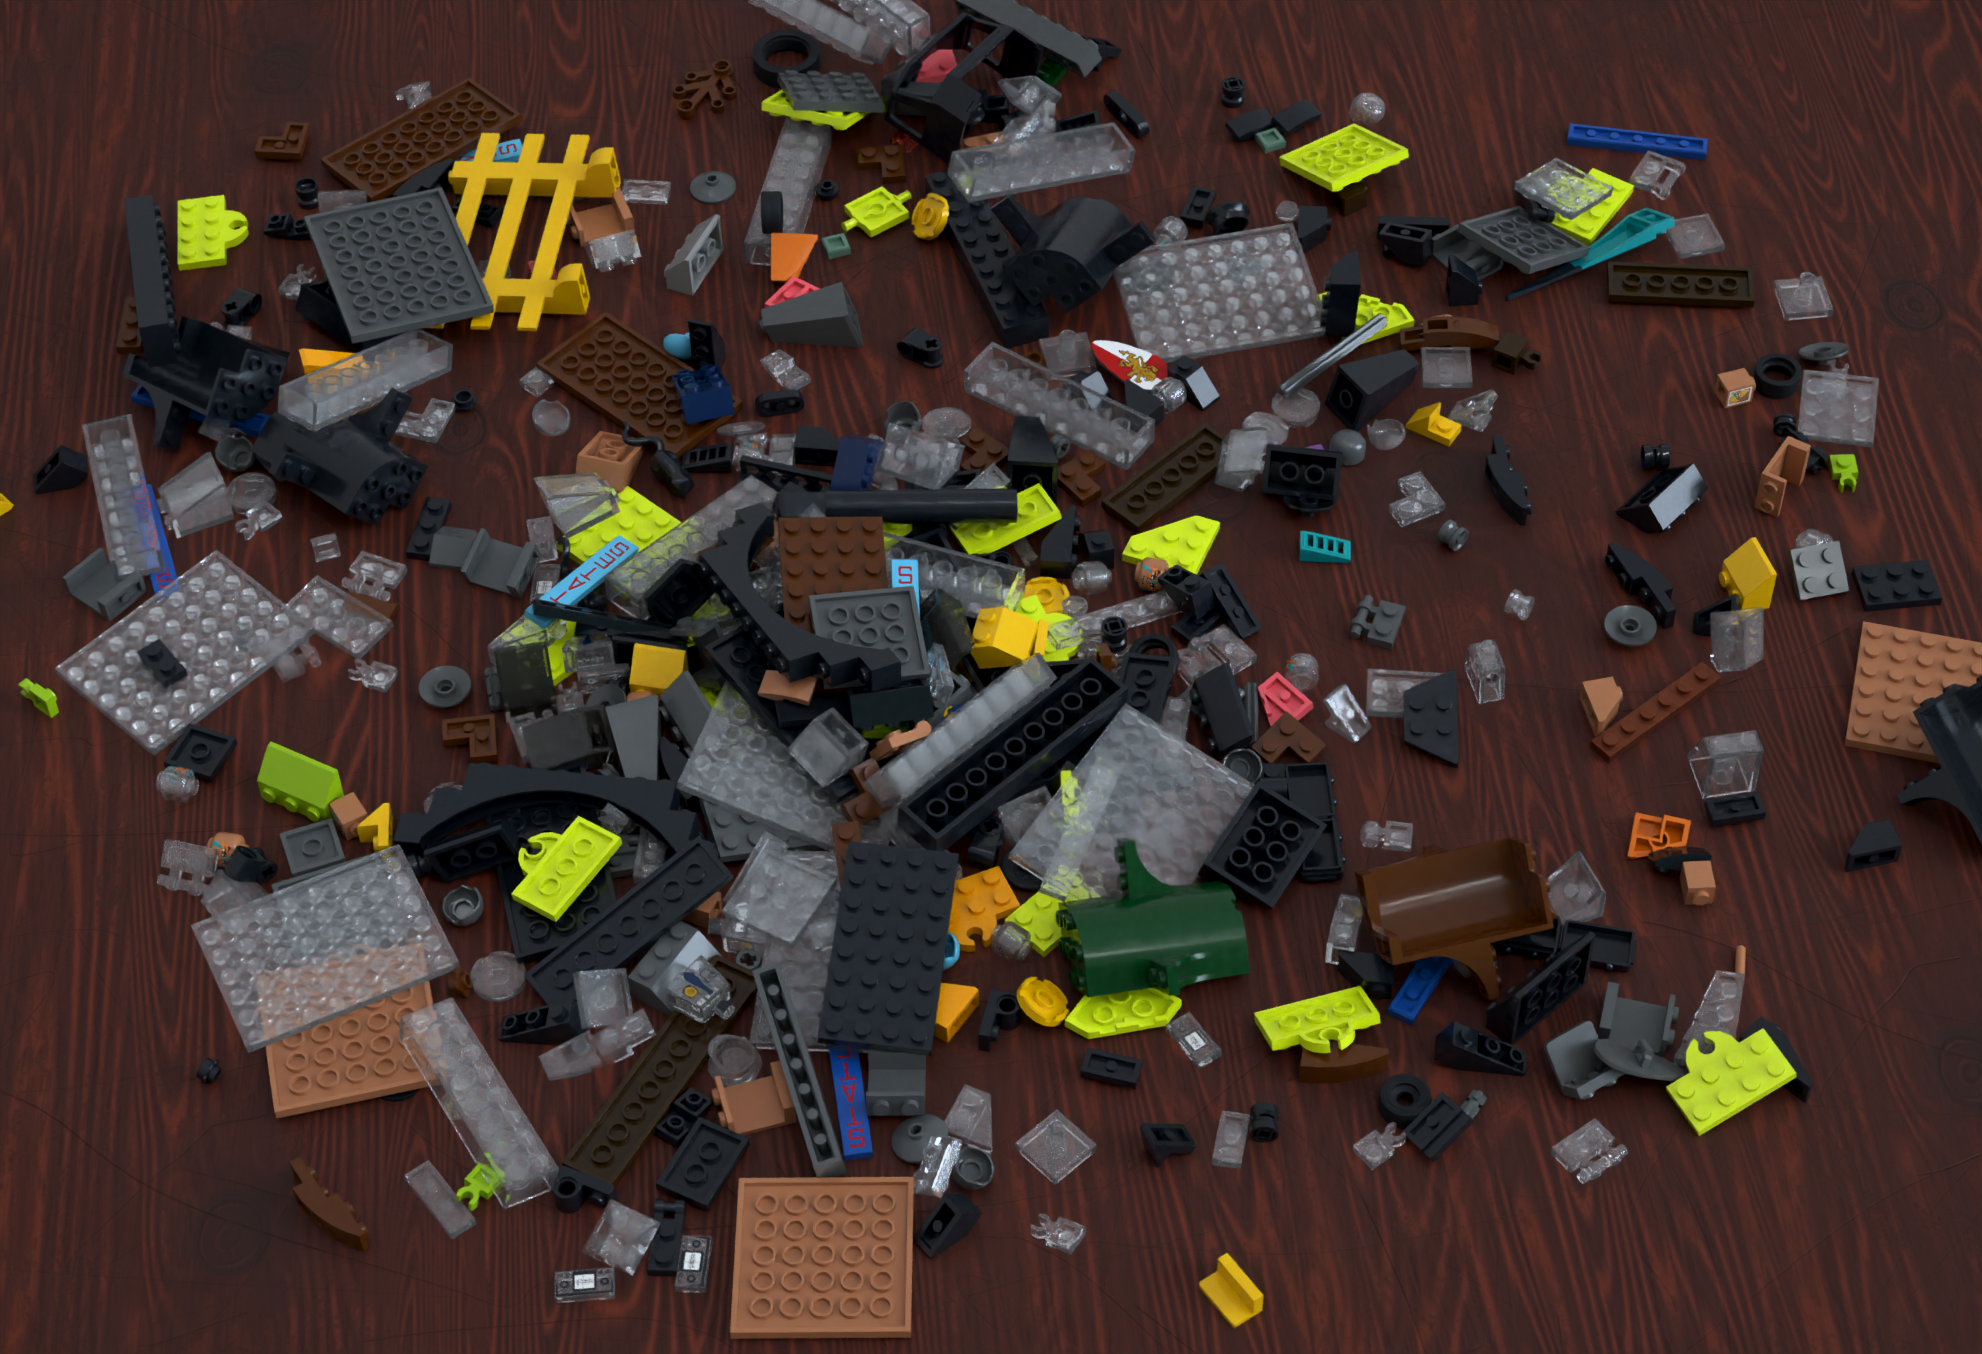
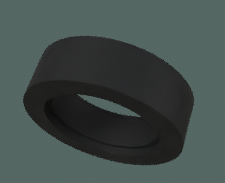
(784, 41)

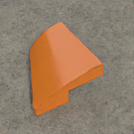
(789, 254)
(1656, 833)

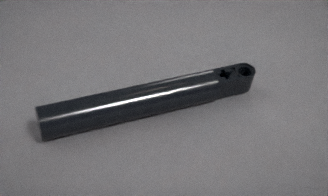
(907, 505)

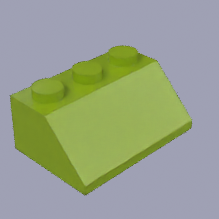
(298, 782)

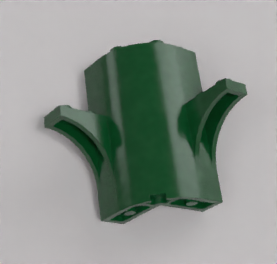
(1151, 933)

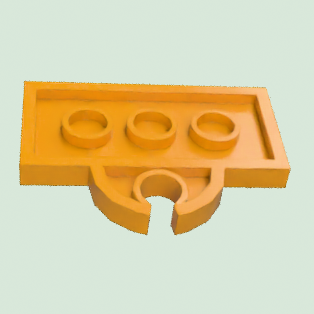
(978, 905)

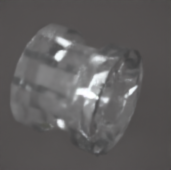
(1519, 604)
(1075, 606)

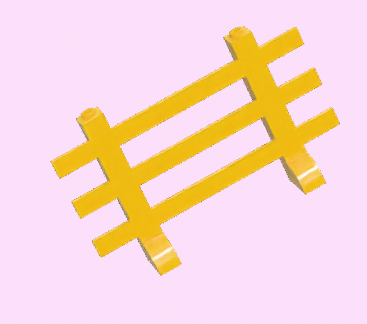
(519, 180)

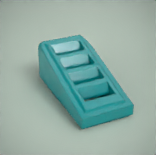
(1313, 542)

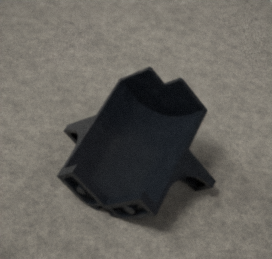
(1069, 248)
(213, 375)
(348, 460)
(1955, 735)

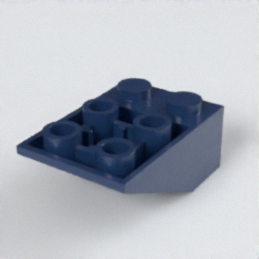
(703, 393)

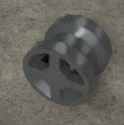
(1452, 535)

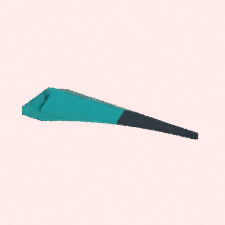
(1626, 235)

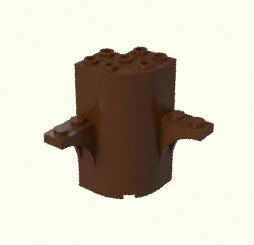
(1456, 905)

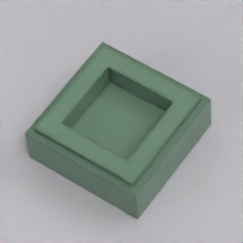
(1270, 140)
(836, 246)

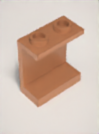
(601, 220)
(1786, 465)
(755, 1103)

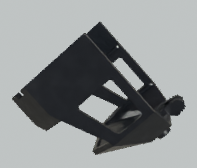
(949, 107)

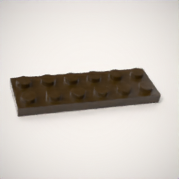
(1680, 284)
(1166, 479)

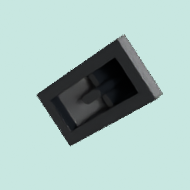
(1702, 618)

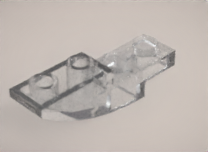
(595, 1051)

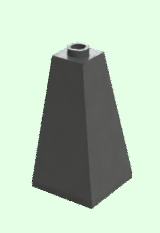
(815, 319)
(636, 737)

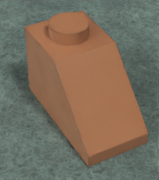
(1600, 702)

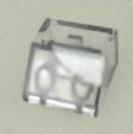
(1241, 457)
(1737, 639)
(828, 747)

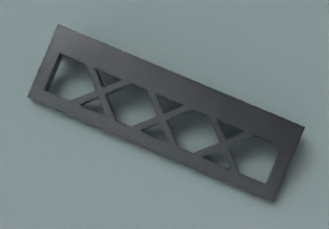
(788, 472)

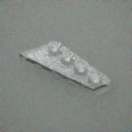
(1717, 1013)

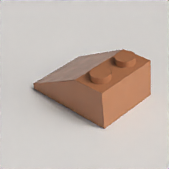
(610, 459)

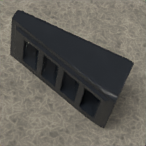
(1080, 121)
(716, 459)

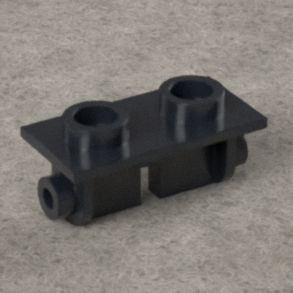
(1816, 456)

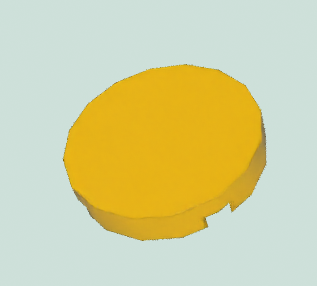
(930, 216)
(1049, 592)
(1042, 1001)

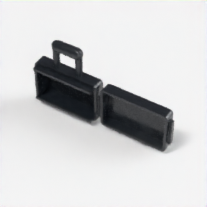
(1311, 789)
(1612, 946)

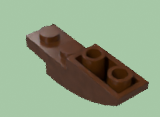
(1450, 331)
(327, 1210)

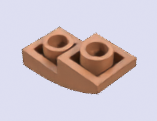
(778, 688)

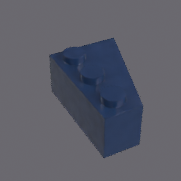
(855, 462)

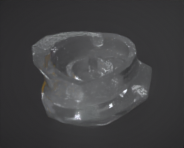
(1276, 428)
(733, 1059)

